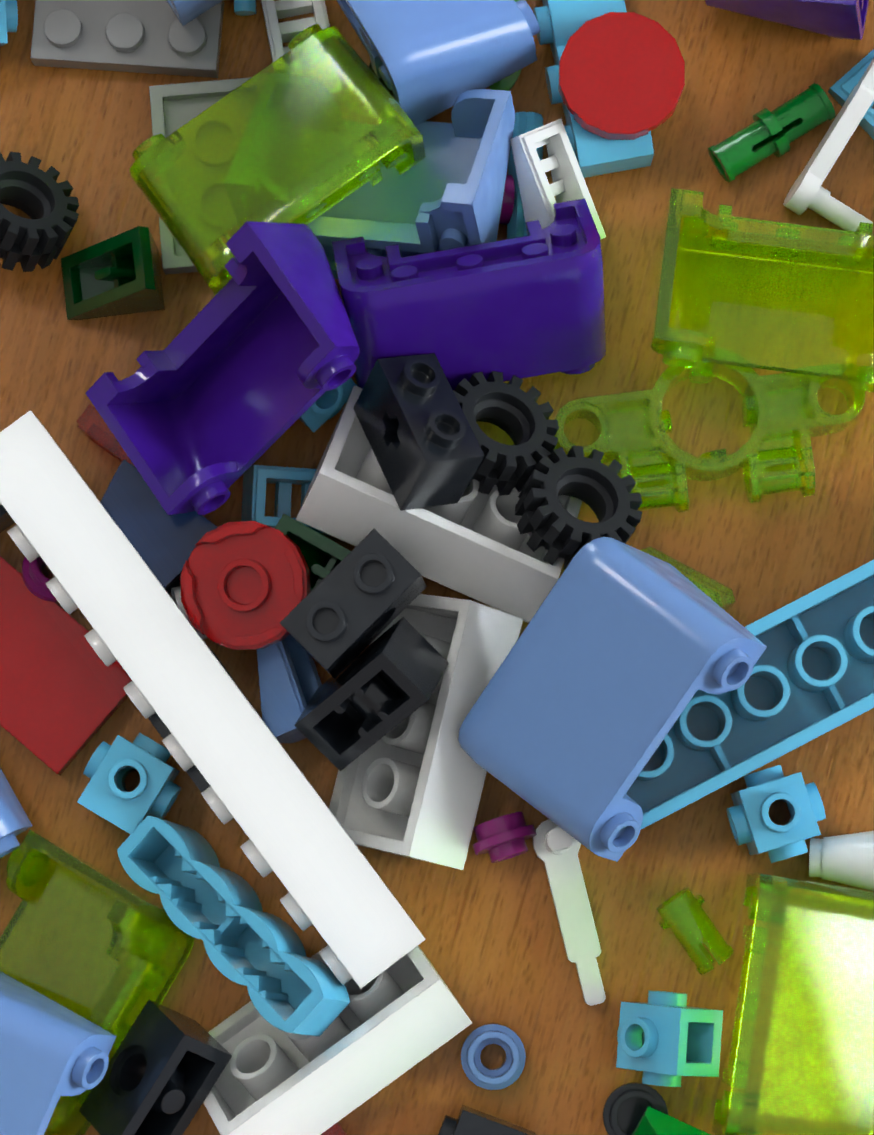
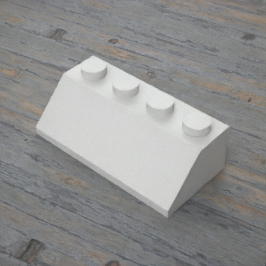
(458, 545)
(416, 784)
(311, 1082)

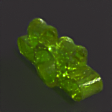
(776, 406)

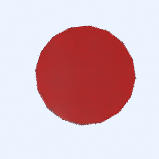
(621, 75)
(243, 584)

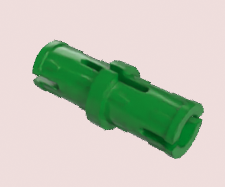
(772, 132)

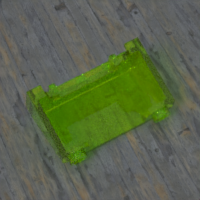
(276, 149)
(763, 294)
(86, 947)
(802, 1013)

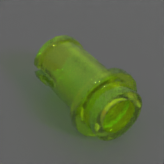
(693, 928)

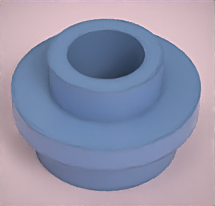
(493, 1078)

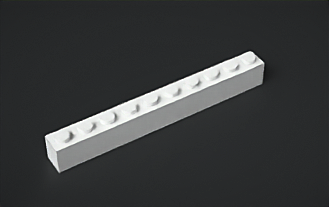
(201, 707)

